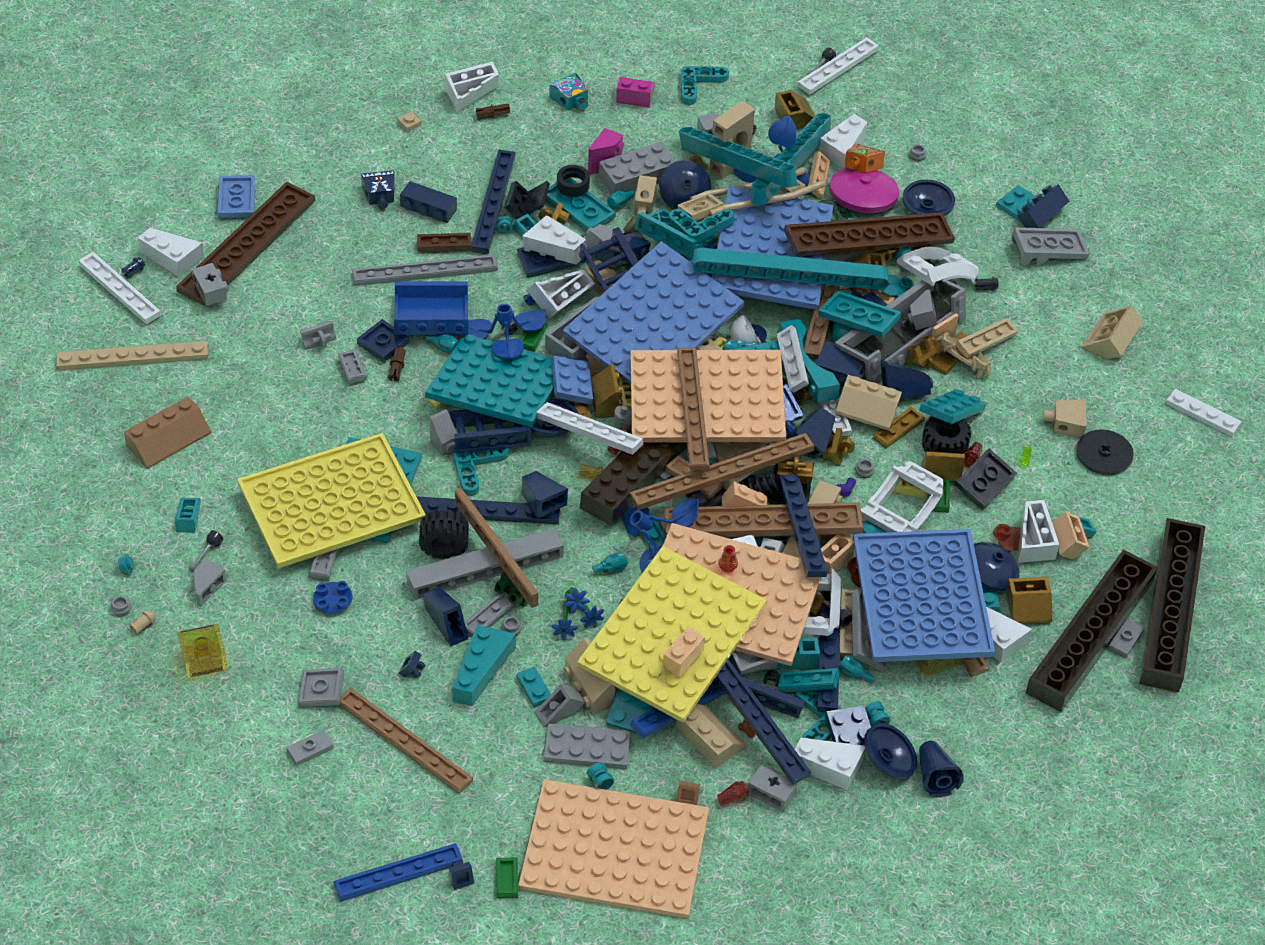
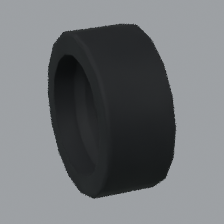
(574, 171)

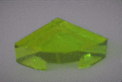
(1026, 455)

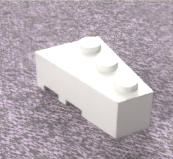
(841, 138)
(555, 240)
(170, 250)
(560, 291)
(1037, 534)
(1007, 635)
(831, 760)

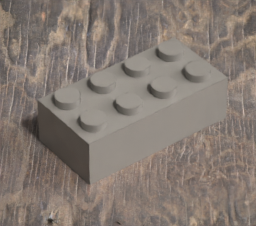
(623, 171)
(559, 344)

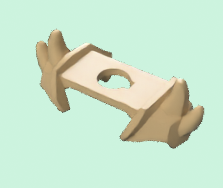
(980, 363)

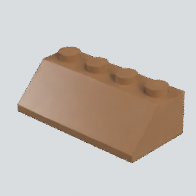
(167, 432)

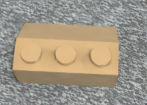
(1113, 332)
(868, 402)
(594, 690)
(710, 735)

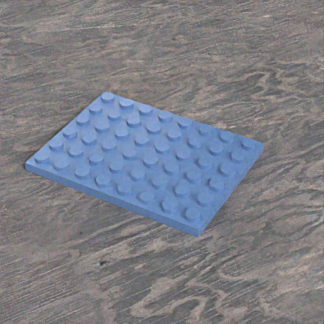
(761, 231)
(653, 308)
(923, 595)

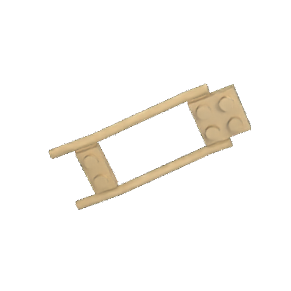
(707, 204)

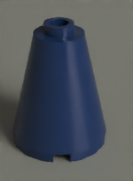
(938, 770)

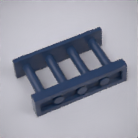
(625, 254)
(488, 439)

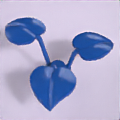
(782, 133)
(512, 348)
(640, 521)

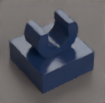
(410, 664)
(461, 874)

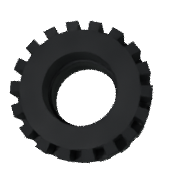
(935, 430)
(443, 534)

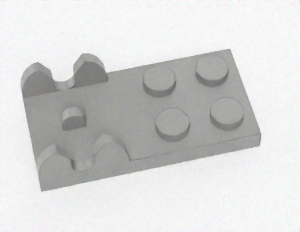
(1049, 243)

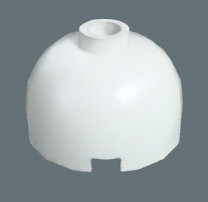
(743, 330)

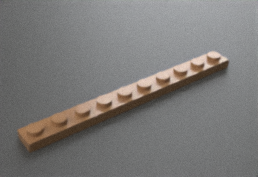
(721, 471)

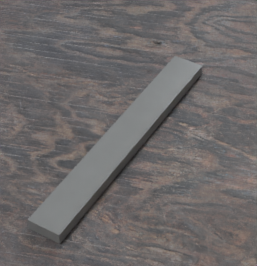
(424, 270)

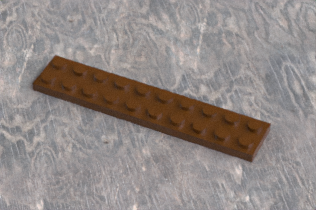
(868, 234)
(252, 236)

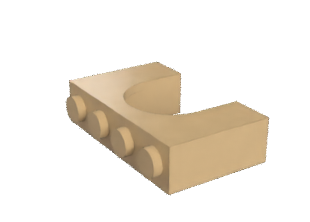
(733, 123)

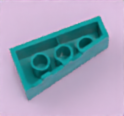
(481, 662)

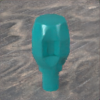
(619, 199)
(444, 342)
(735, 343)
(612, 563)
(854, 668)

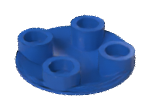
(332, 597)

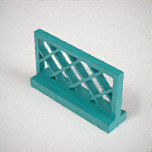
(661, 229)

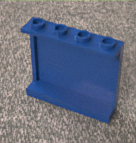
(431, 308)

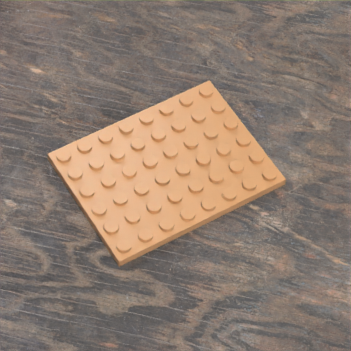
(737, 390)
(766, 573)
(614, 848)

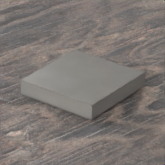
(321, 687)

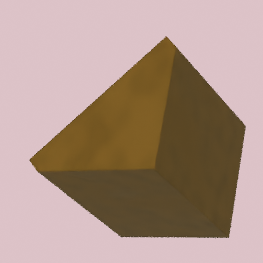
(944, 465)

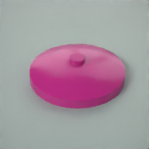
(864, 191)

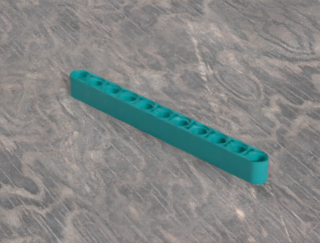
(804, 145)
(738, 157)
(790, 268)

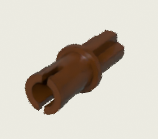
(492, 110)
(397, 364)

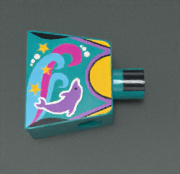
(569, 92)

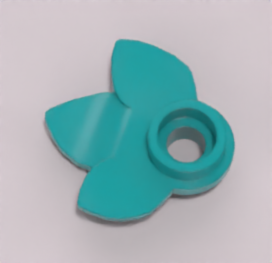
(897, 286)

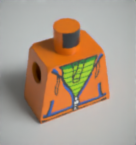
(860, 156)

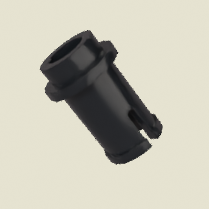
(990, 283)

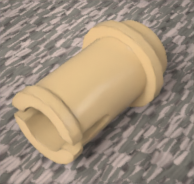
(143, 621)

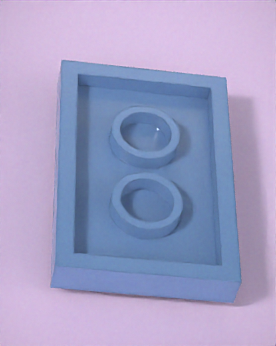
(236, 196)
(572, 380)

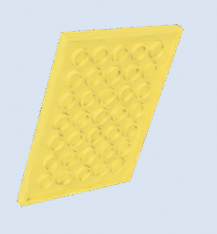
(330, 500)
(651, 618)

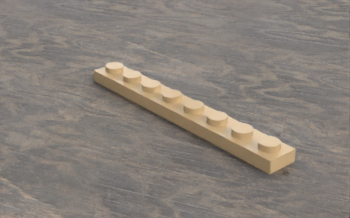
(132, 355)

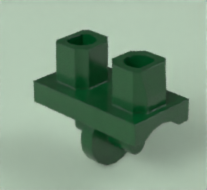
(506, 585)

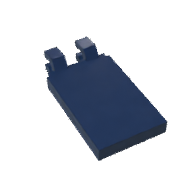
(536, 264)

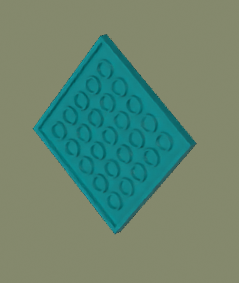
(494, 385)

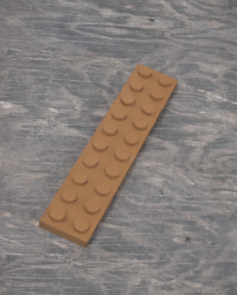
(774, 520)

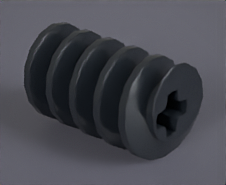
(765, 485)

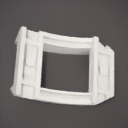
(951, 265)
(891, 522)
(821, 625)

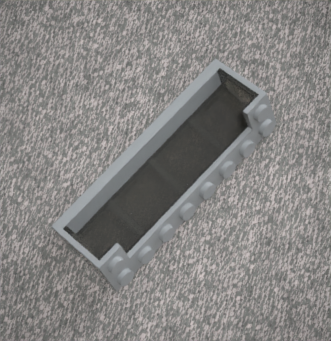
(871, 349)

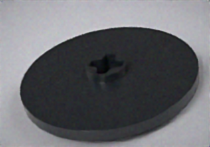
(1108, 463)

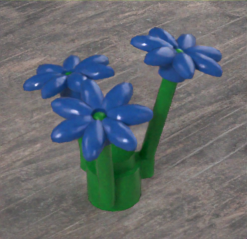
(574, 600)

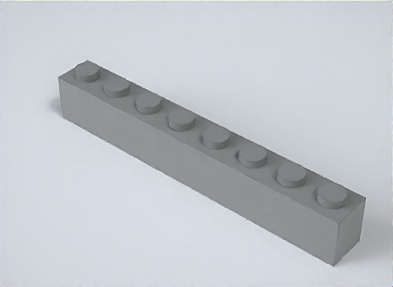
(482, 564)

